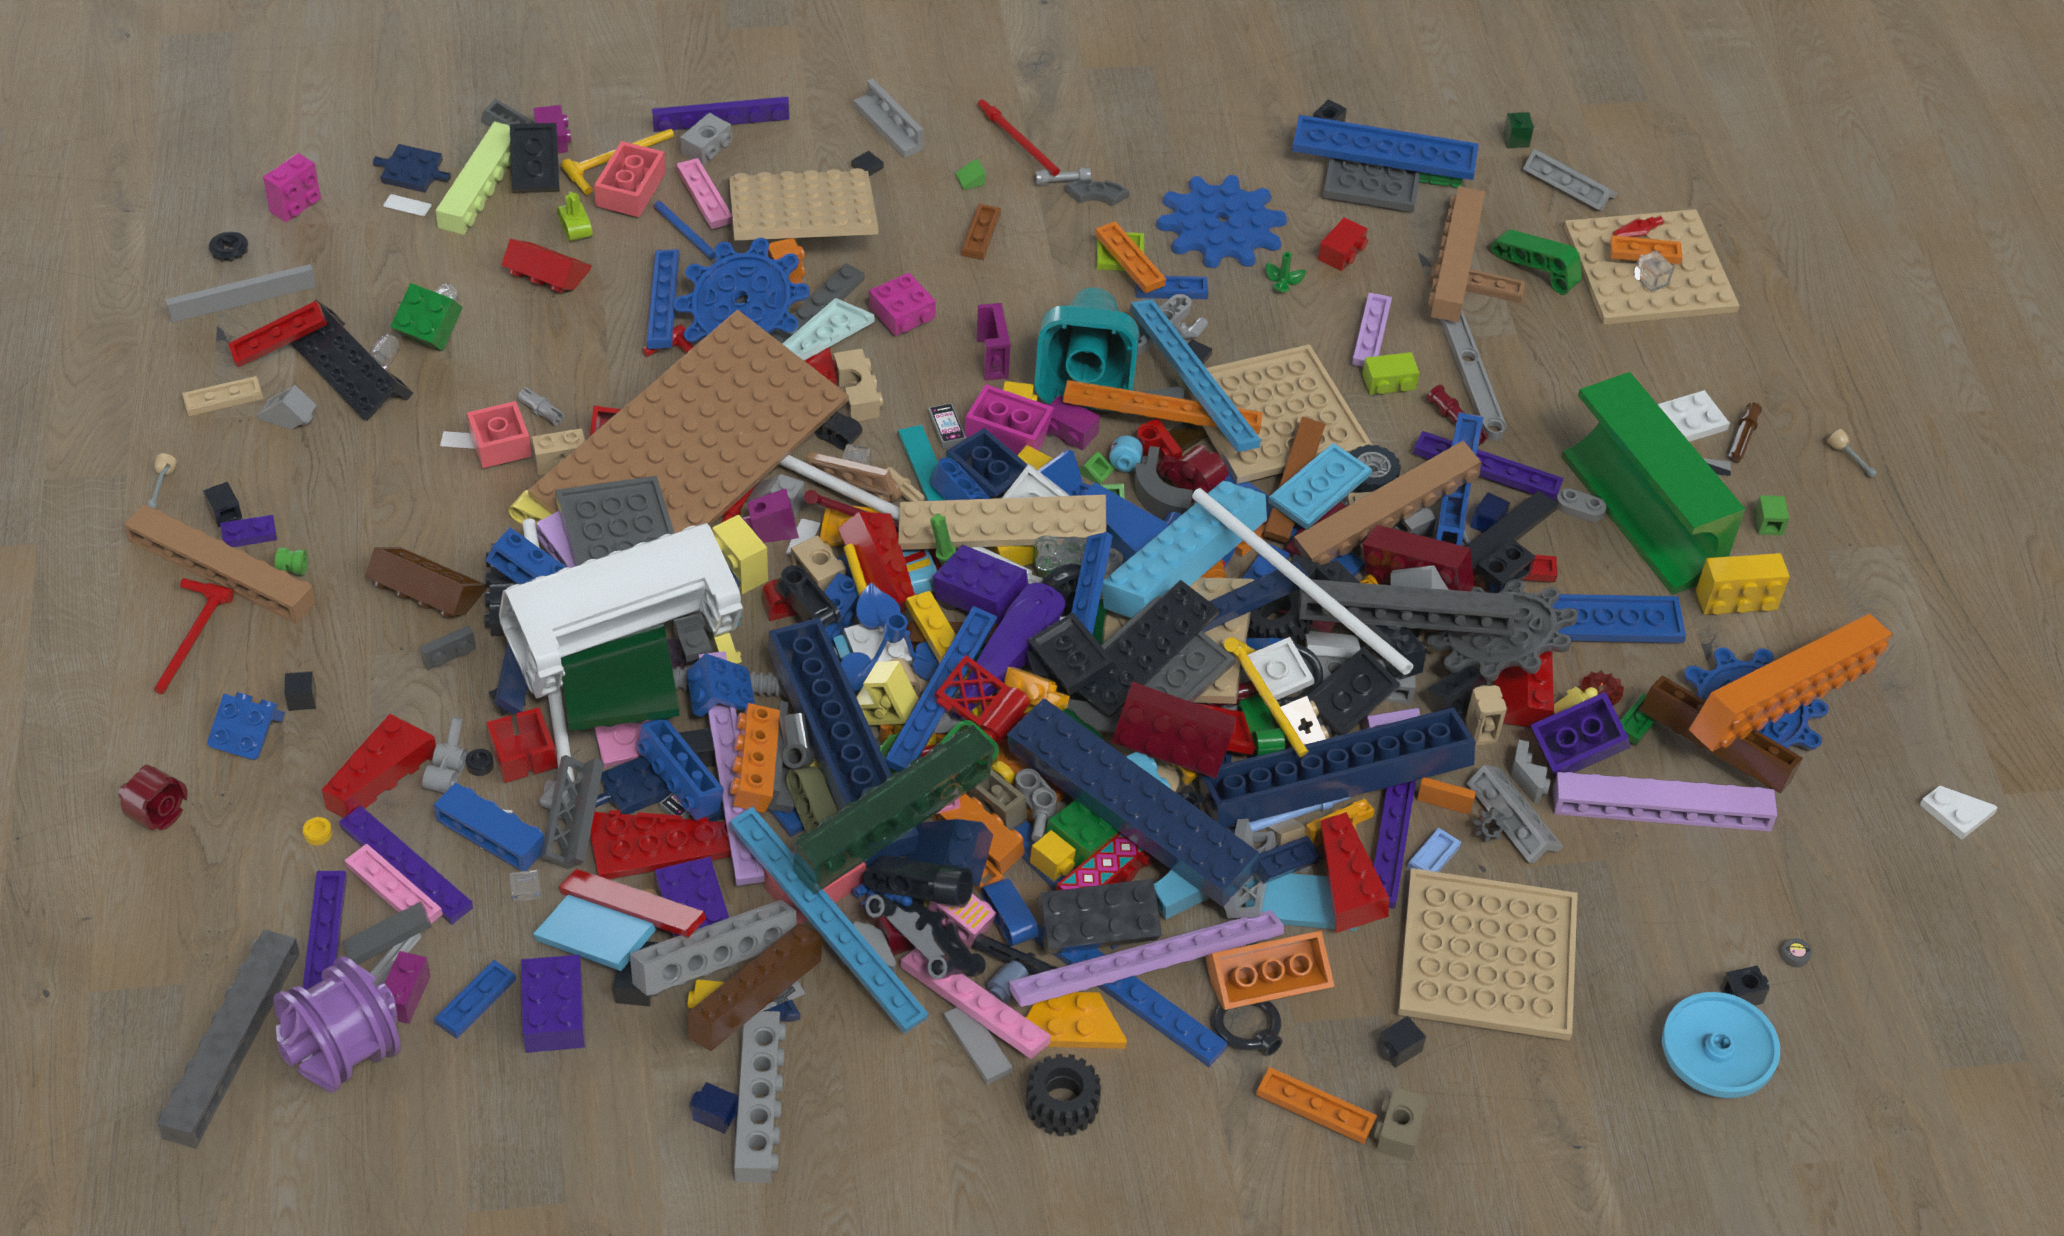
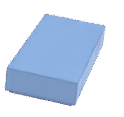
(1435, 852)

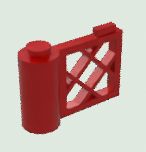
(1003, 709)

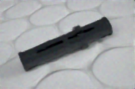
(985, 944)

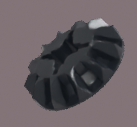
(229, 239)

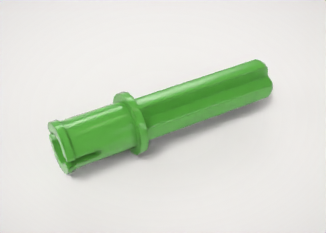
(942, 538)

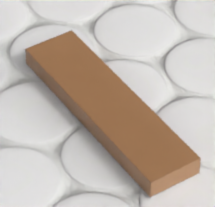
(1491, 285)
(854, 473)

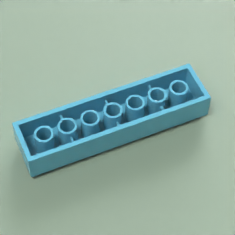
(1182, 550)

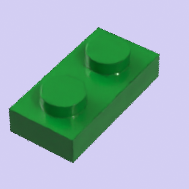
(1637, 722)

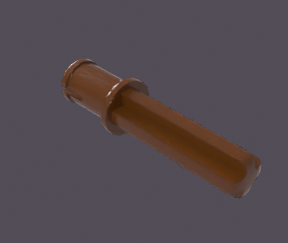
(1747, 425)

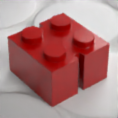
(524, 752)

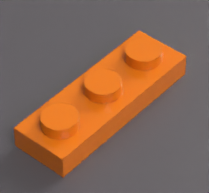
(1633, 248)

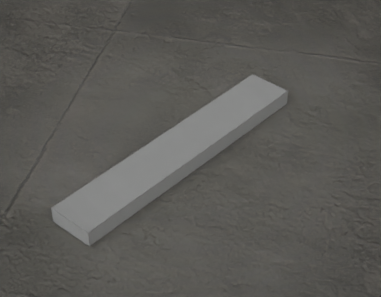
(241, 293)

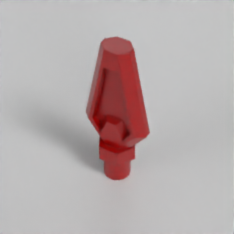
(1639, 227)

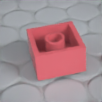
(499, 434)

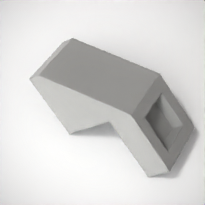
(1528, 776)

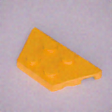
(1078, 1021)

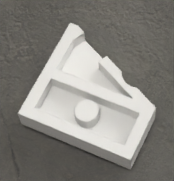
(1957, 811)

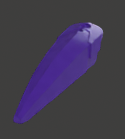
(1028, 615)

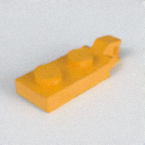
(1035, 687)
(1357, 812)

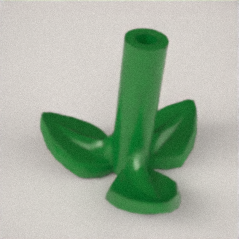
(1282, 274)

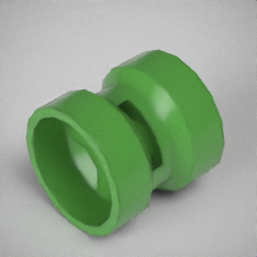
(292, 561)

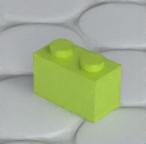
(1390, 373)

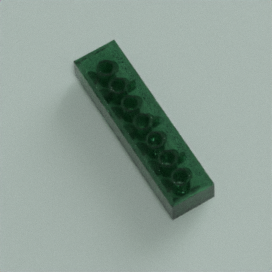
(892, 809)

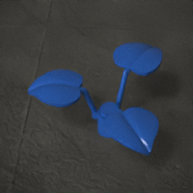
(877, 610)

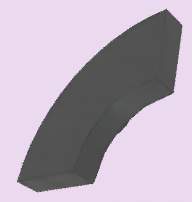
(1088, 190)

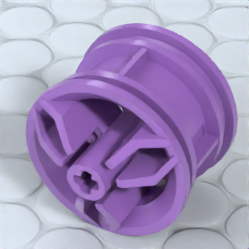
(336, 1024)

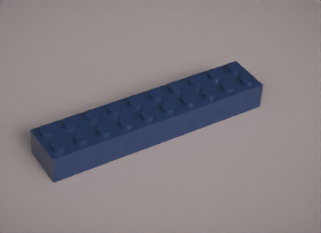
(833, 719)
(1338, 767)
(1133, 802)

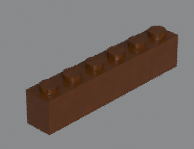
(1753, 755)
(754, 987)

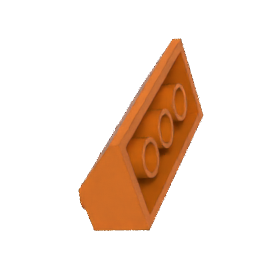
(1270, 970)

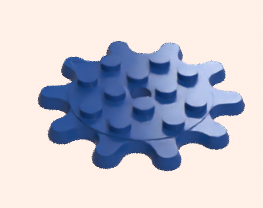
(1199, 227)
(741, 274)
(1790, 728)

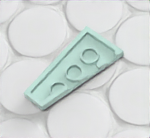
(828, 327)

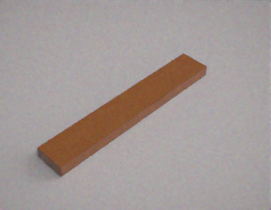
(1302, 453)

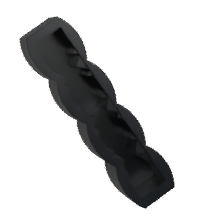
(497, 582)

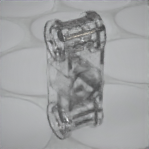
(1060, 551)

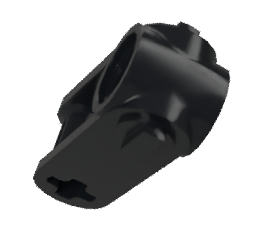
(806, 596)

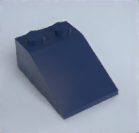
(988, 461)
(954, 843)

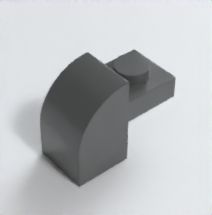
(691, 636)

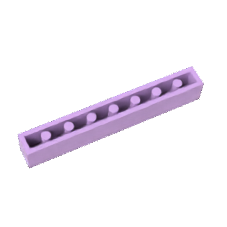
(1664, 801)

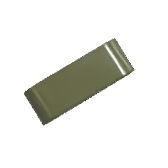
(810, 796)

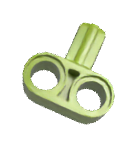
(574, 218)

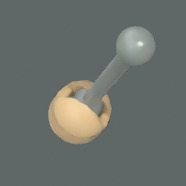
(1839, 440)
(164, 465)

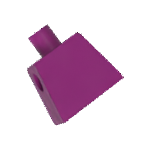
(772, 517)

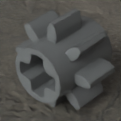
(1486, 817)

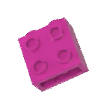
(292, 187)
(902, 304)

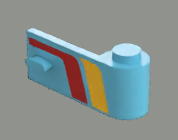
(920, 569)

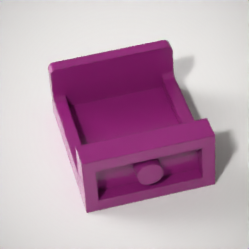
(993, 331)

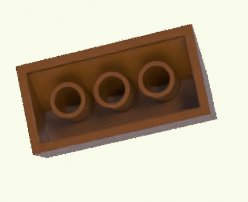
(424, 580)

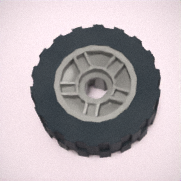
(1383, 464)

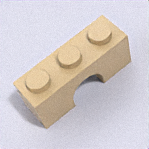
(854, 371)

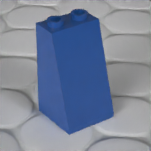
(1127, 523)

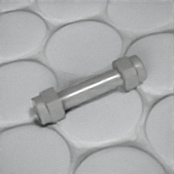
(1043, 177)

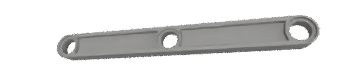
(1474, 376)

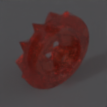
(1614, 689)

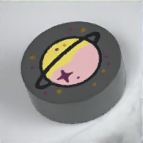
(1796, 952)

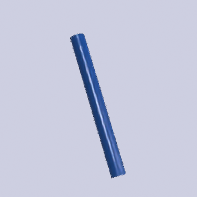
(685, 230)

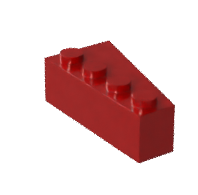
(879, 554)
(377, 765)
(1351, 877)

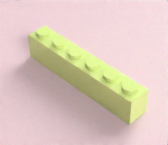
(476, 181)

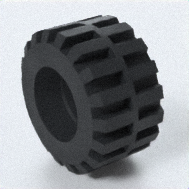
(1283, 627)
(1063, 1074)

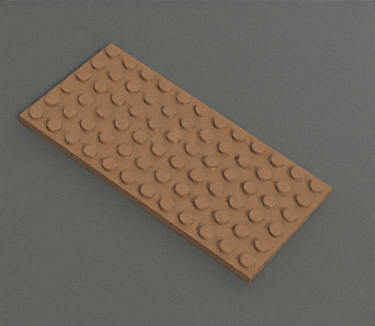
(706, 425)

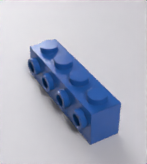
(521, 558)
(845, 596)
(680, 768)
(489, 826)

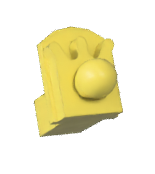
(724, 643)
(1574, 697)

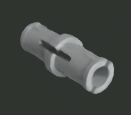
(541, 406)

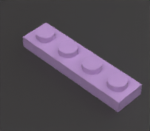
(1372, 328)

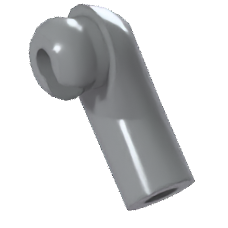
(1192, 331)

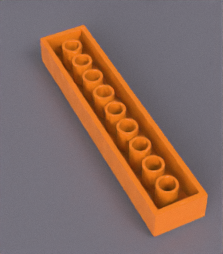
(1790, 682)

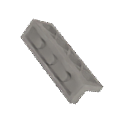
(890, 119)
(1568, 179)
(1523, 823)
(1256, 893)

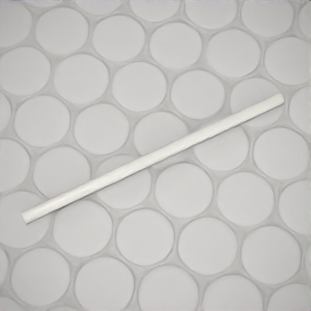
(862, 496)
(1303, 582)
(555, 699)

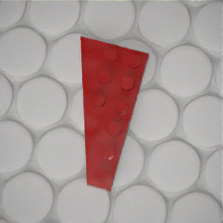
(652, 841)

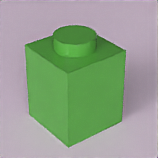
(1771, 515)

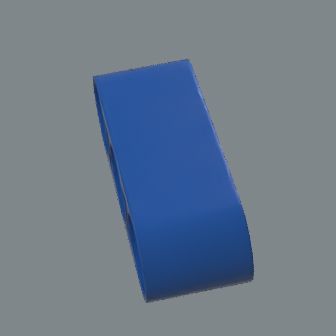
(955, 482)
(1011, 912)

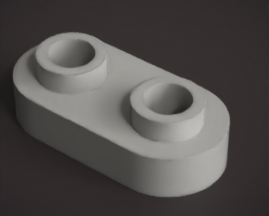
(1581, 505)

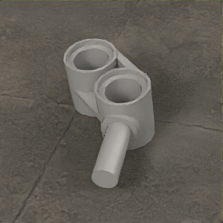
(447, 761)
(1037, 794)

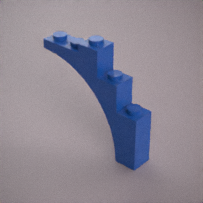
(1454, 506)

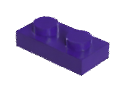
(249, 531)

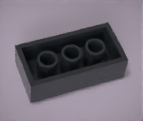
(1099, 916)

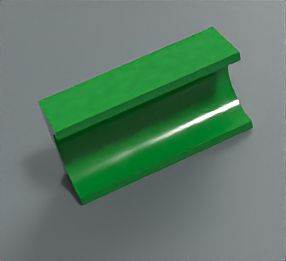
(1654, 483)

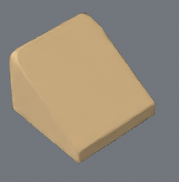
(1287, 831)

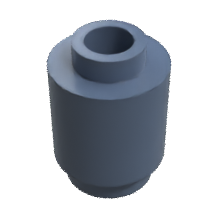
(999, 984)

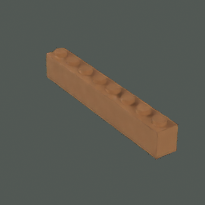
(1456, 254)
(1389, 504)
(220, 563)

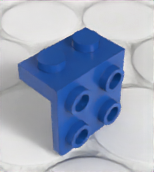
(1065, 473)
(718, 681)
(242, 725)

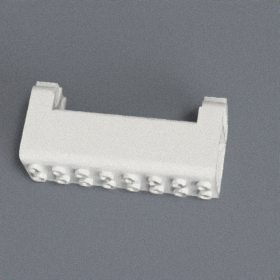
(616, 598)

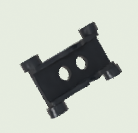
(925, 931)

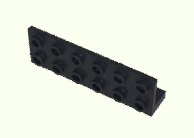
(349, 366)
(1149, 646)

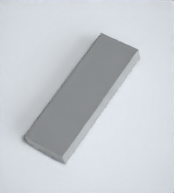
(978, 1045)

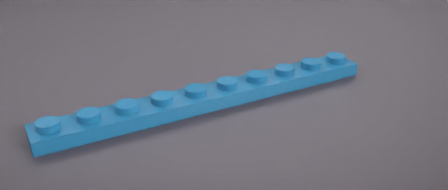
(1195, 375)
(830, 922)

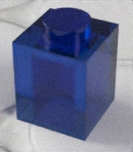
(1489, 512)
(714, 1107)

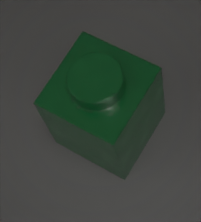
(1518, 130)

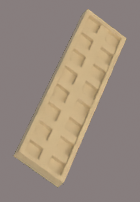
(1002, 520)

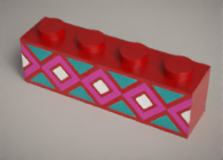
(1112, 863)

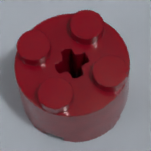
(1198, 470)
(153, 798)

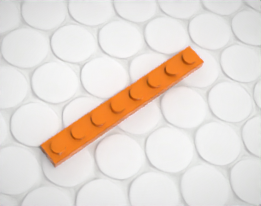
(1147, 404)

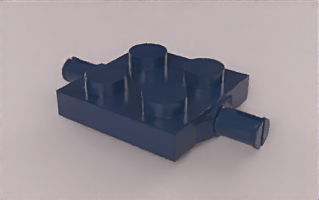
(412, 168)
(632, 786)

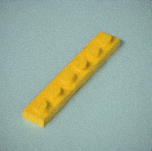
(934, 628)

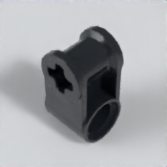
(839, 430)

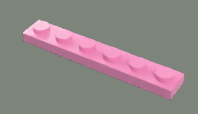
(980, 1006)

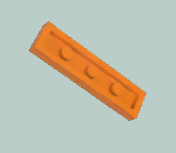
(1130, 257)
(1316, 1105)

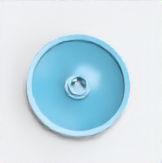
(1721, 1044)

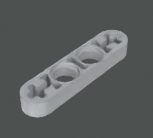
(1168, 308)

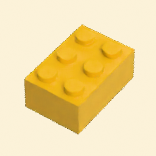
(1742, 583)

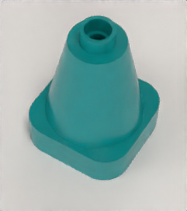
(1086, 344)

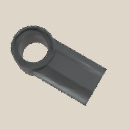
(794, 738)

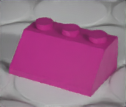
(1009, 418)

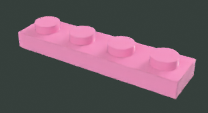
(704, 193)
(389, 882)

